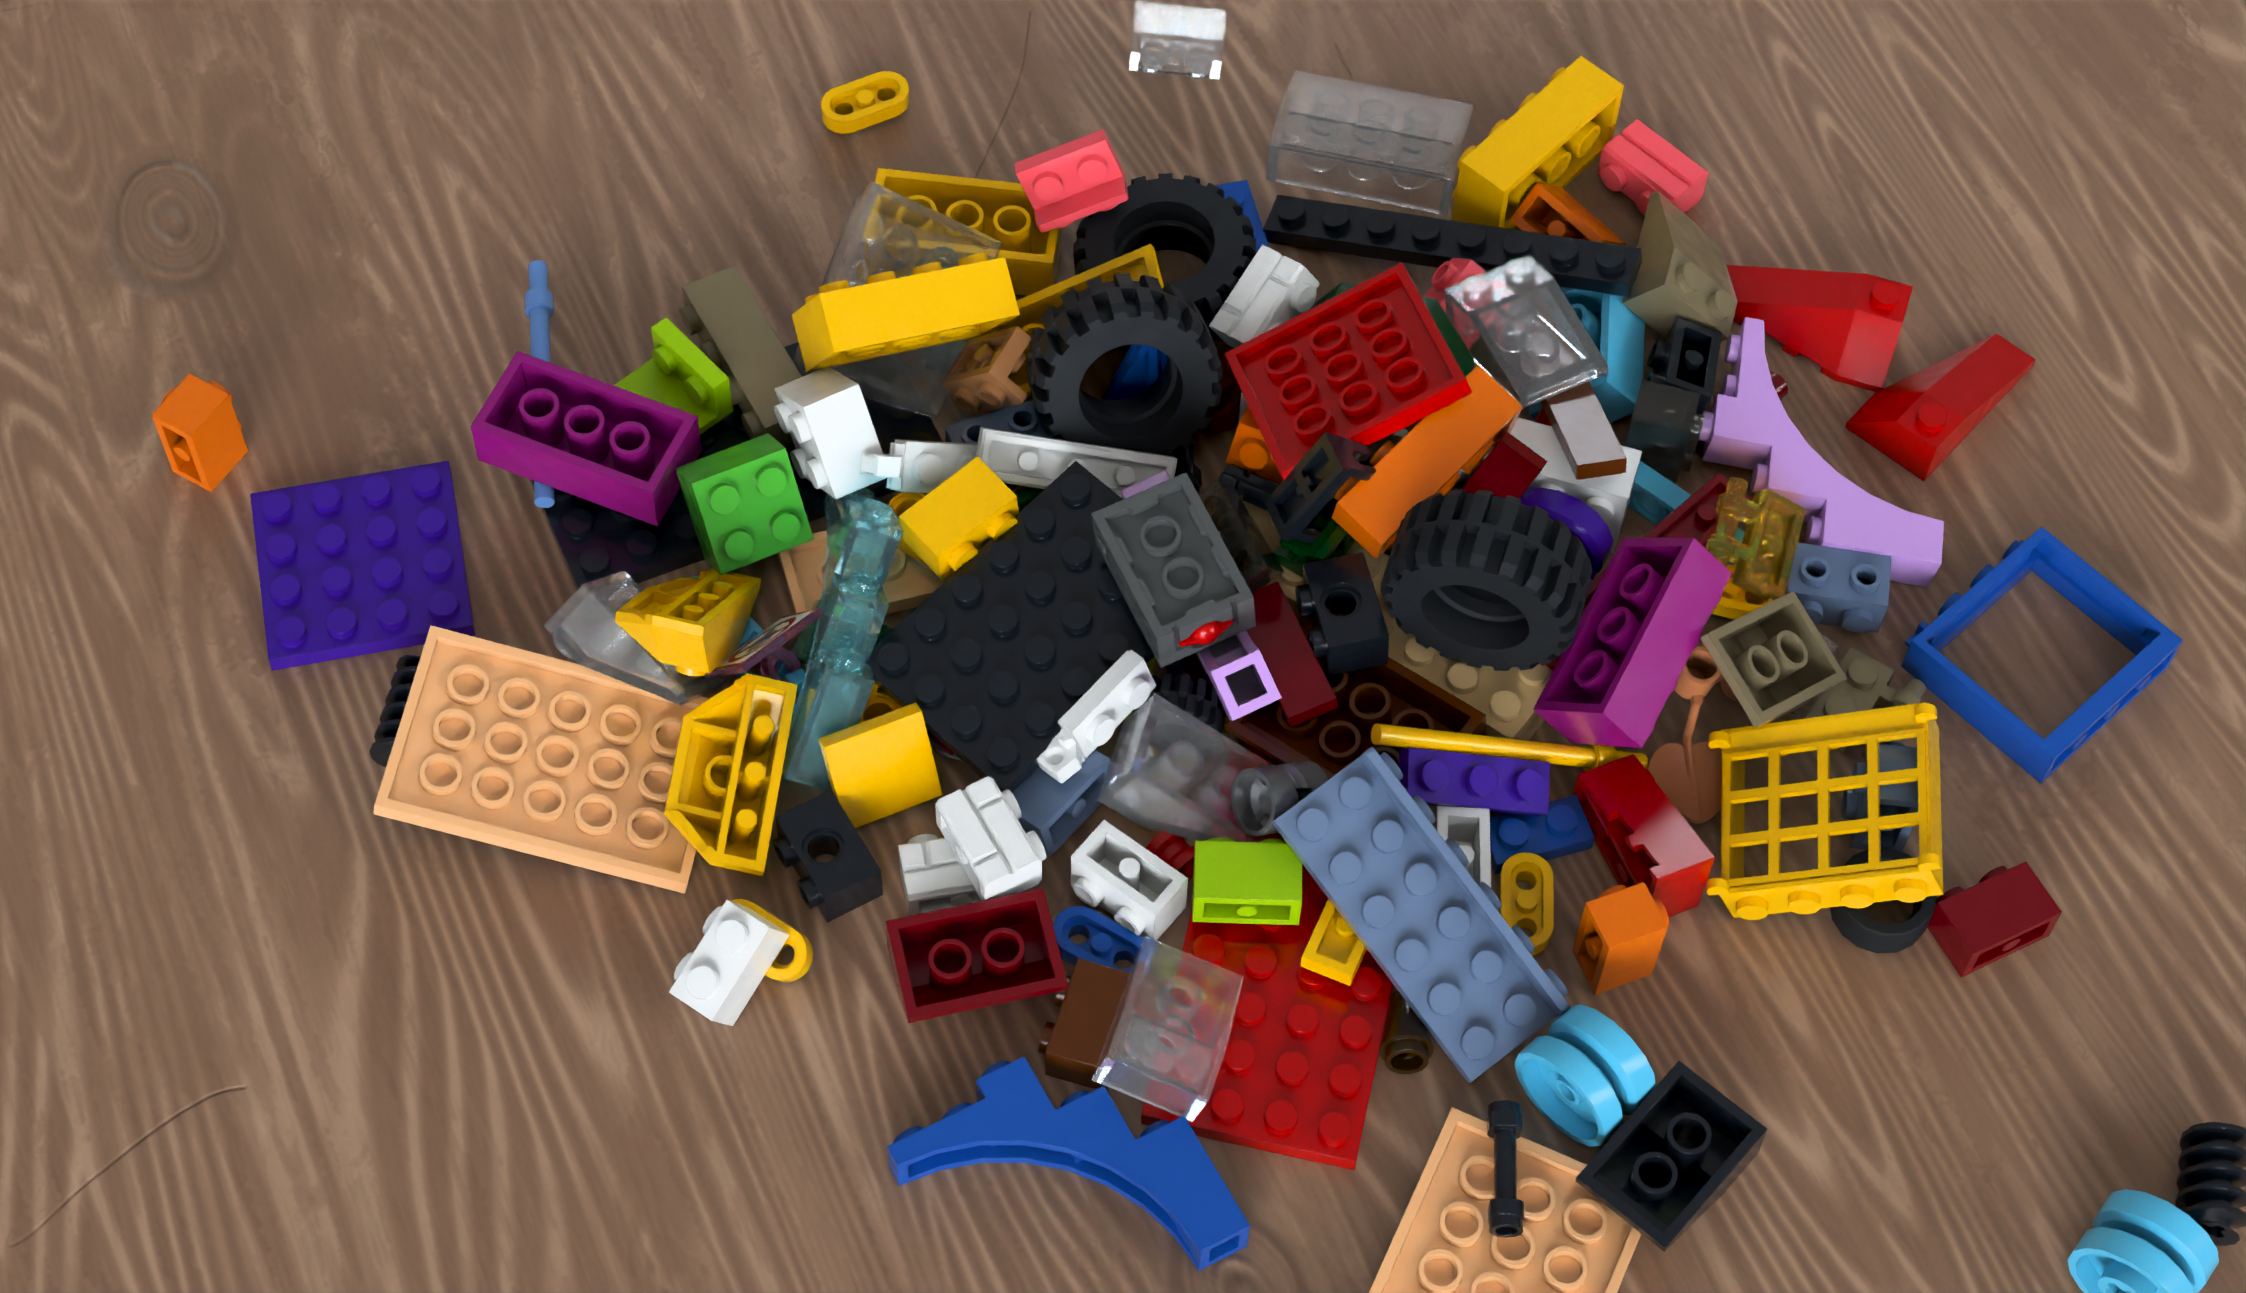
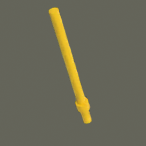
(1559, 754)

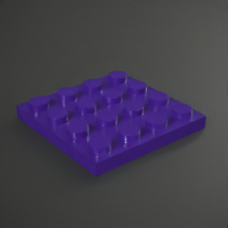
(360, 564)

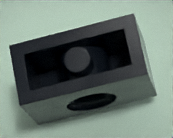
(1346, 588)
(820, 829)

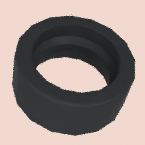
(1880, 936)

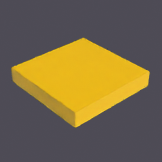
(881, 765)

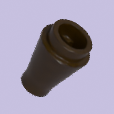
(1404, 1038)

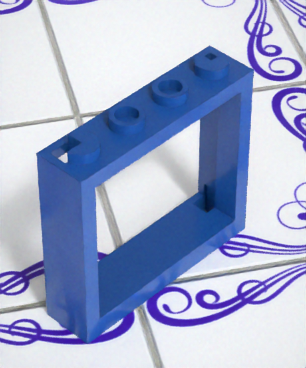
(2089, 592)

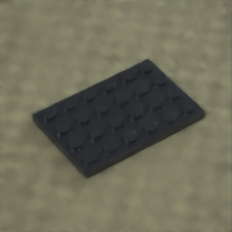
(1015, 635)

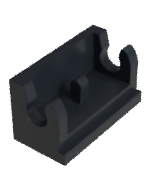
(1314, 484)

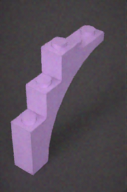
(1755, 433)
(1234, 663)

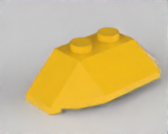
(692, 619)
(731, 772)

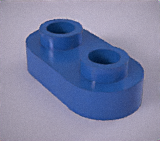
(1106, 940)

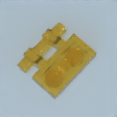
(1768, 542)

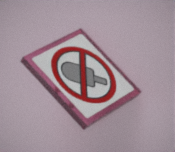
(768, 647)

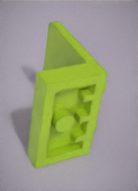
(681, 377)

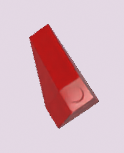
(1830, 317)
(1937, 408)

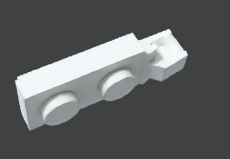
(918, 464)
(1097, 715)

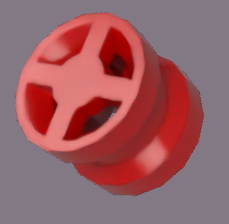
(1174, 852)

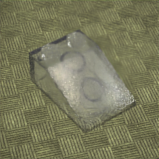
(1523, 331)
(588, 634)
(1176, 774)
(1170, 1030)

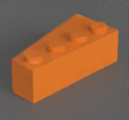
(1425, 462)

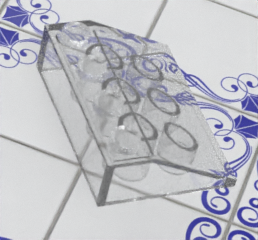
(1368, 142)
(898, 235)

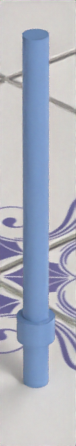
(539, 308)

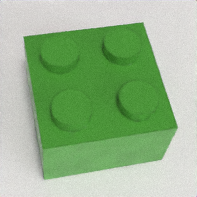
(744, 503)

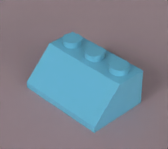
(1620, 341)

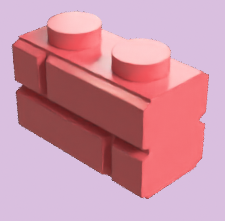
(1645, 162)

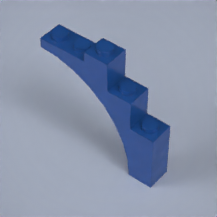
(1087, 1135)

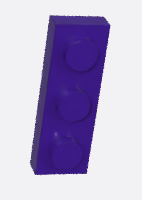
(1476, 781)

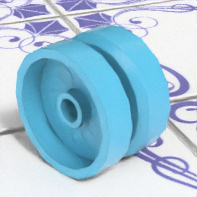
(1585, 1075)
(2142, 1248)

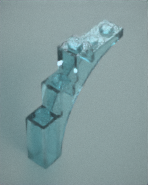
(854, 604)

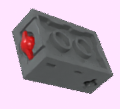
(1173, 569)

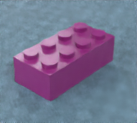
(586, 437)
(1633, 641)

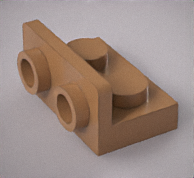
(983, 371)

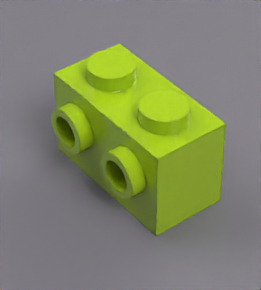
(1246, 882)

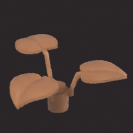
(1691, 772)

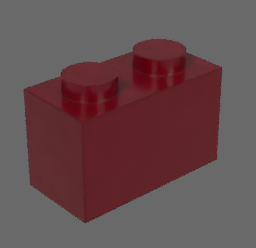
(1993, 917)

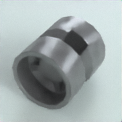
(1269, 791)

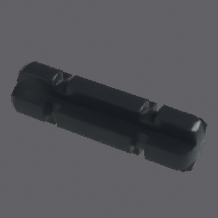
(1253, 487)

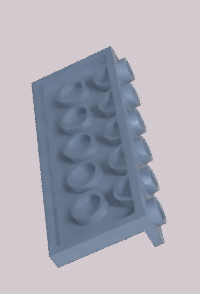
(1422, 913)

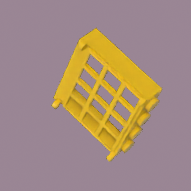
(1828, 886)

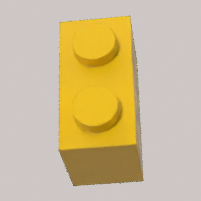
(959, 518)

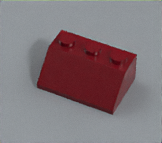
(975, 955)

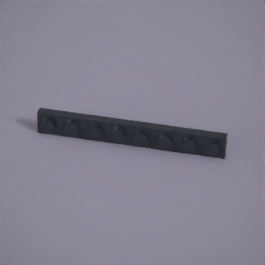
(1434, 241)

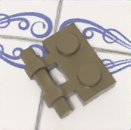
(1865, 689)

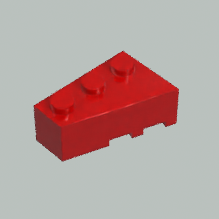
(1644, 834)

